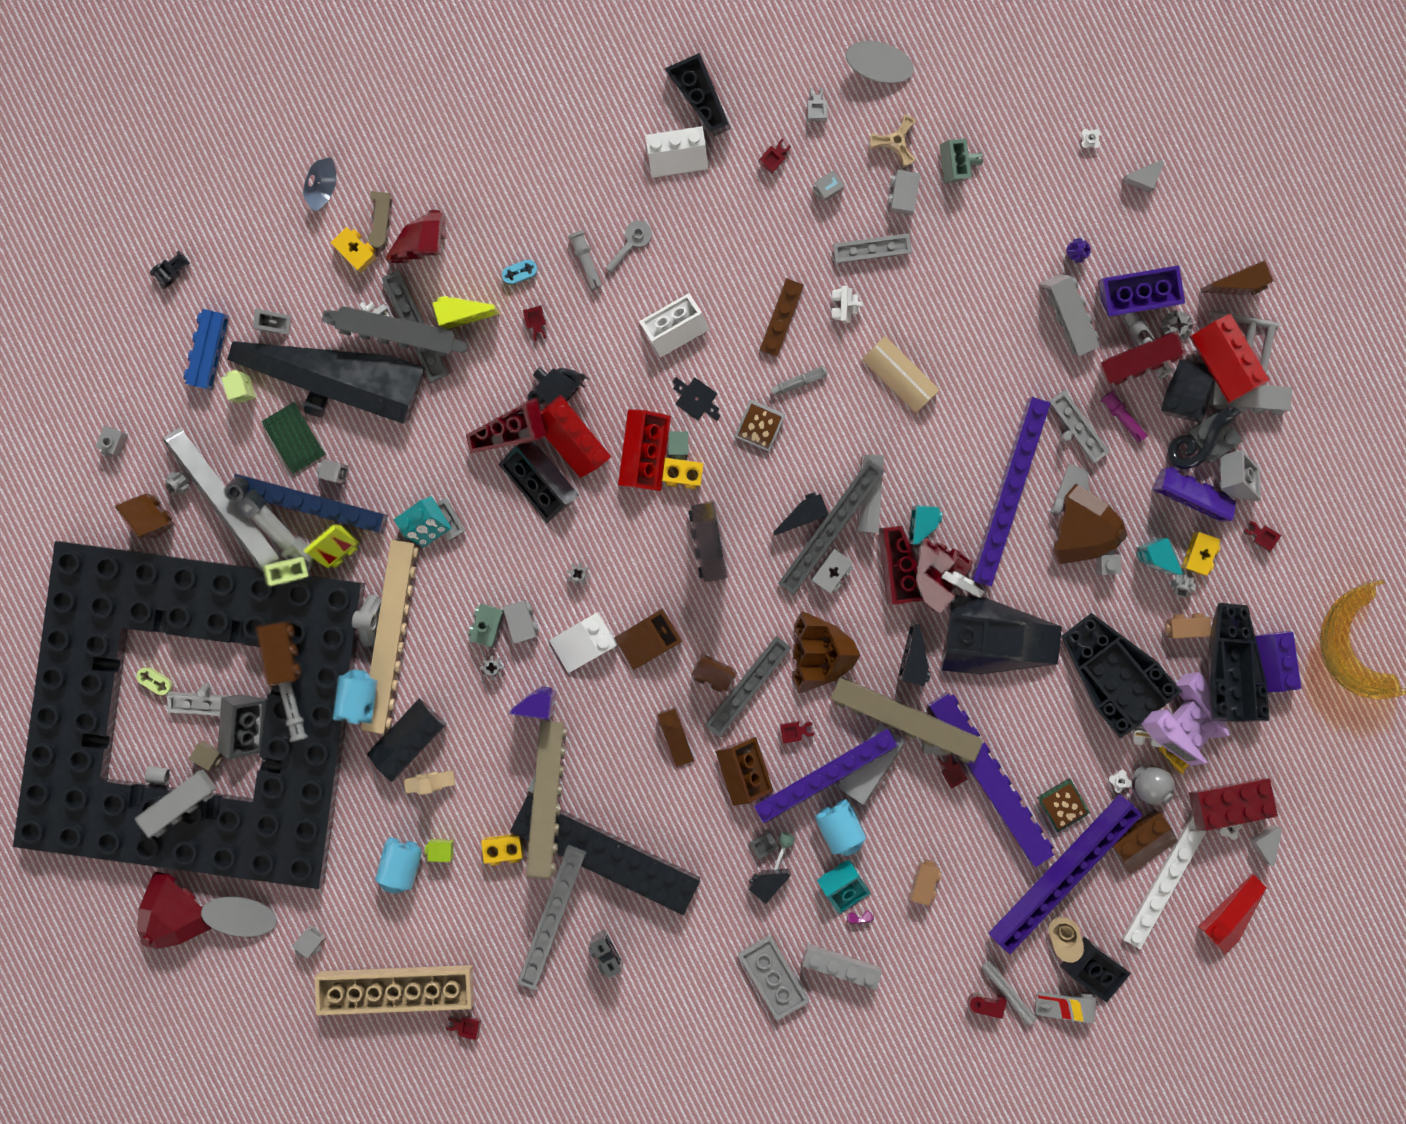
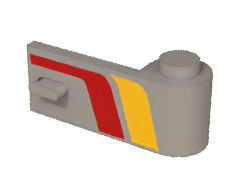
(1066, 1007)

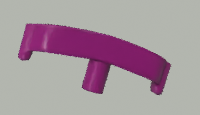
(854, 919)

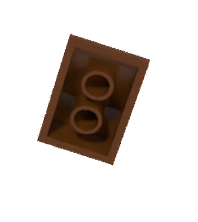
(1249, 280)
(145, 516)
(713, 672)

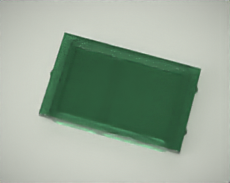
(293, 437)

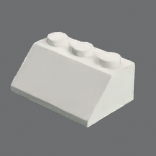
(677, 152)
(674, 325)

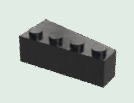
(697, 87)

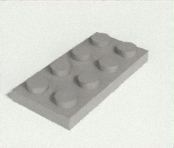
(773, 977)

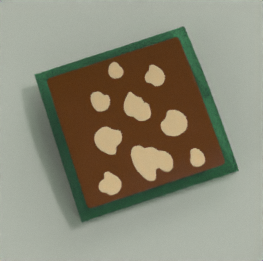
(1063, 805)

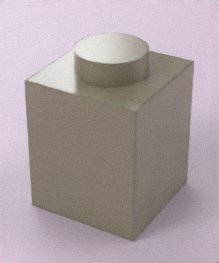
(206, 756)

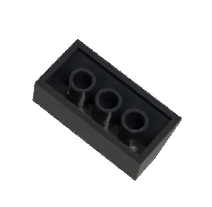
(538, 479)
(406, 740)

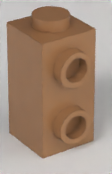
(1188, 627)
(924, 882)

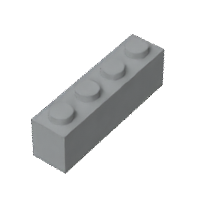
(1263, 399)
(176, 803)
(841, 966)

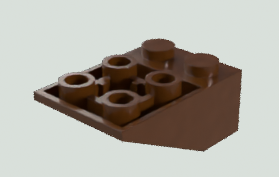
(648, 639)

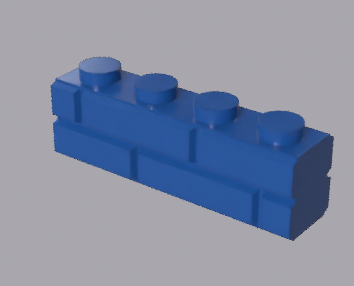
(206, 349)

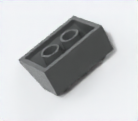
(241, 725)

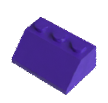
(1279, 661)
(538, 704)

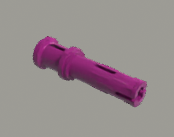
(1118, 409)

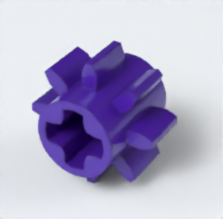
(1078, 250)

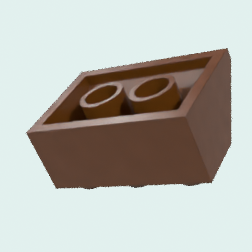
(278, 653)
(744, 771)
(1144, 841)

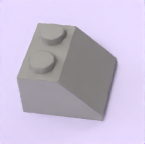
(1240, 476)

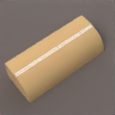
(900, 374)

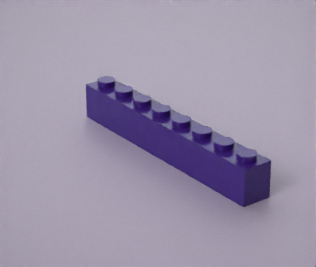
(826, 776)

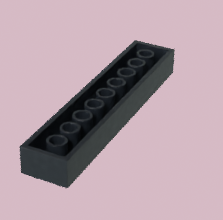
(618, 860)

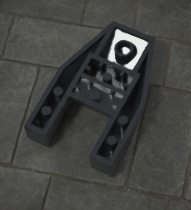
(709, 541)

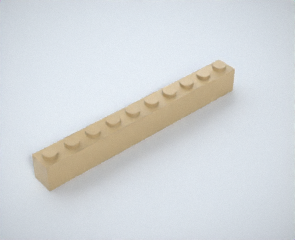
(390, 631)

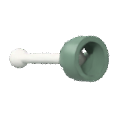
(785, 840)

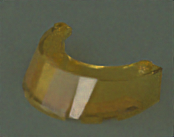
(1339, 655)

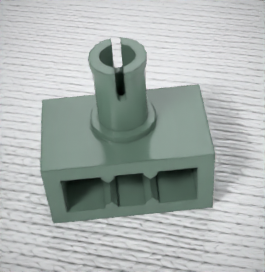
(957, 160)
(486, 625)

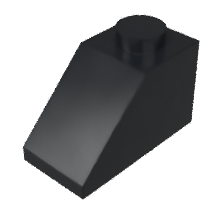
(768, 882)

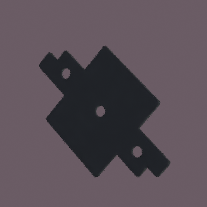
(687, 399)

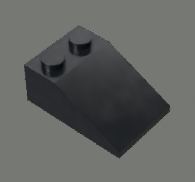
(1188, 391)
(914, 662)
(1097, 971)

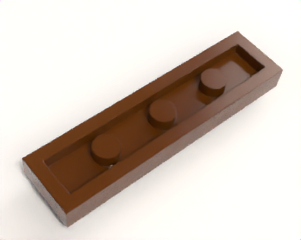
(781, 317)

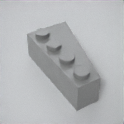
(1071, 313)

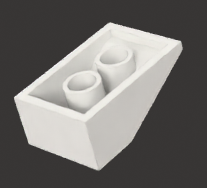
(583, 642)

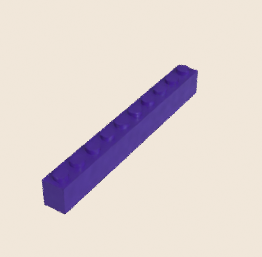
(1010, 491)
(997, 786)
(1065, 874)

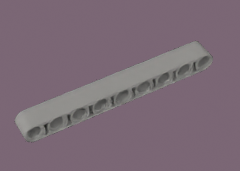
(213, 491)

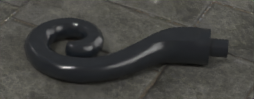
(1220, 422)

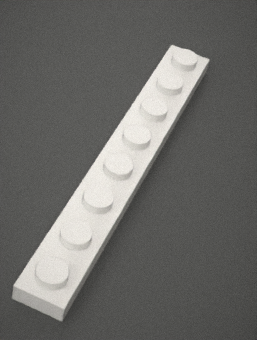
(1164, 884)

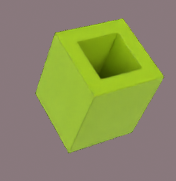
(440, 850)

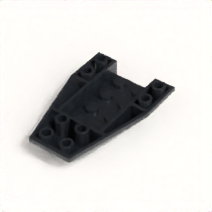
(997, 638)
(1235, 668)
(1117, 675)

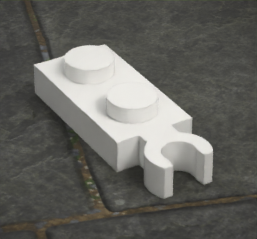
(963, 583)

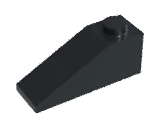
(807, 511)

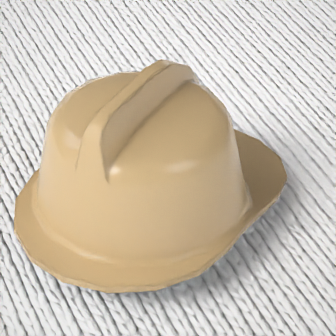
(1066, 939)

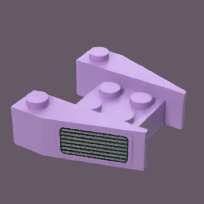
(1190, 725)

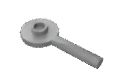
(637, 235)

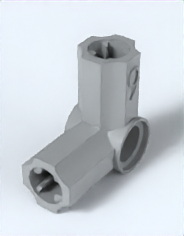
(366, 620)

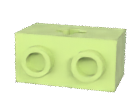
(238, 387)
(285, 571)

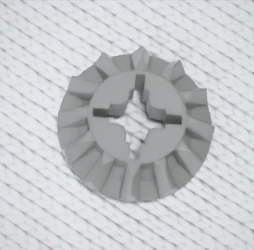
(1172, 318)

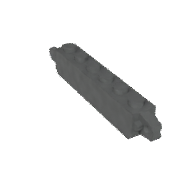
(394, 329)

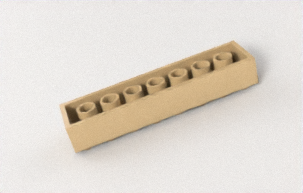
(394, 990)

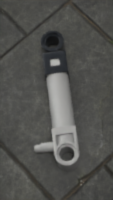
(253, 506)

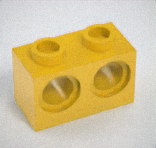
(683, 468)
(501, 843)

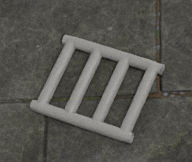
(1252, 322)

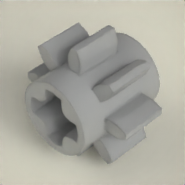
(177, 483)
(573, 572)
(1183, 585)
(489, 671)

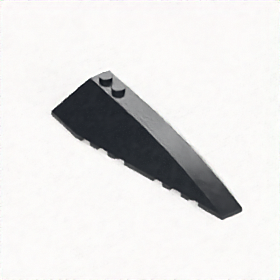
(361, 380)

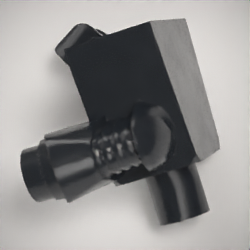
(556, 383)

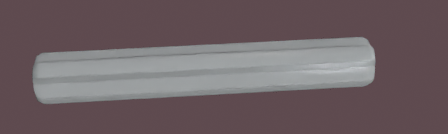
(1008, 992)

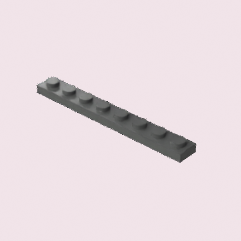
(831, 526)
(551, 917)

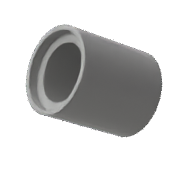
(157, 775)

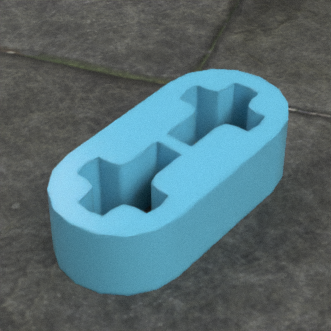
(518, 267)

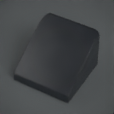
(315, 405)

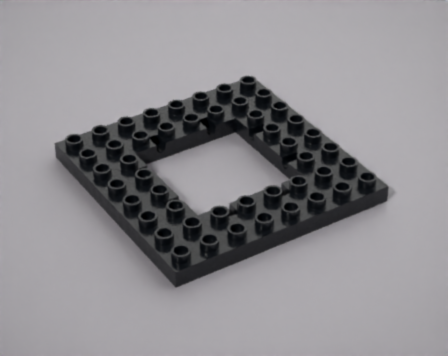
(65, 785)

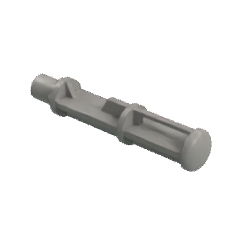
(799, 381)

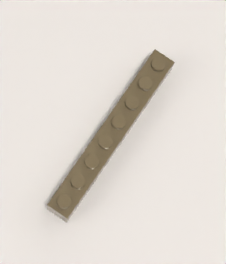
(907, 719)
(545, 800)

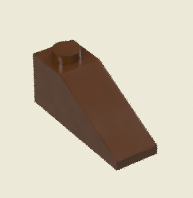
(675, 736)

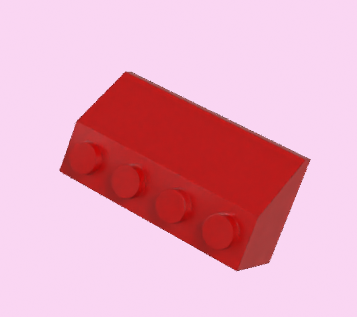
(1229, 358)
(572, 438)
(644, 450)

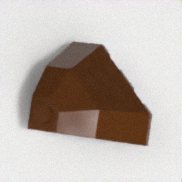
(1087, 528)
(821, 653)

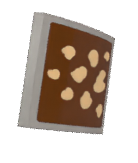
(759, 425)

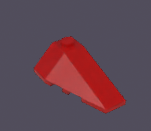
(1232, 916)

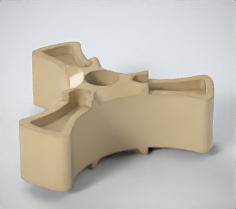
(896, 141)
(429, 782)

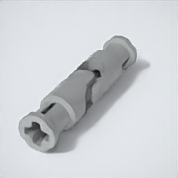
(1137, 325)

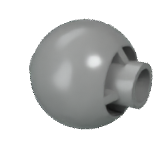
(1154, 785)

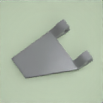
(1072, 476)

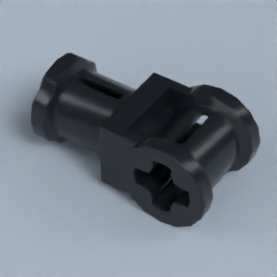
(169, 269)

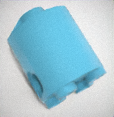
(355, 697)
(840, 828)
(398, 865)

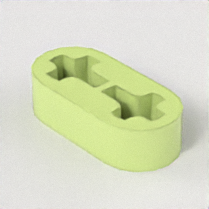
(157, 677)

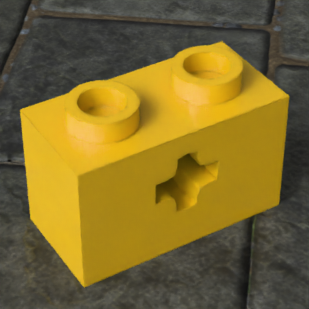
(344, 244)
(1193, 560)

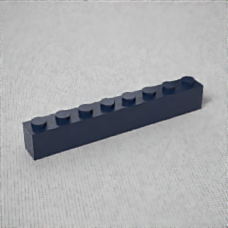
(318, 505)

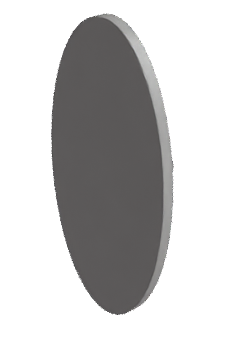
(879, 62)
(238, 916)

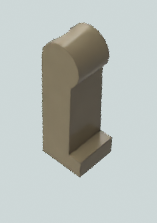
(383, 206)

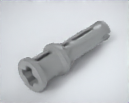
(582, 250)
(297, 721)

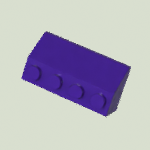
(1142, 291)
(1195, 495)

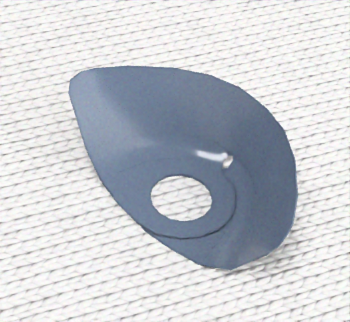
(319, 194)

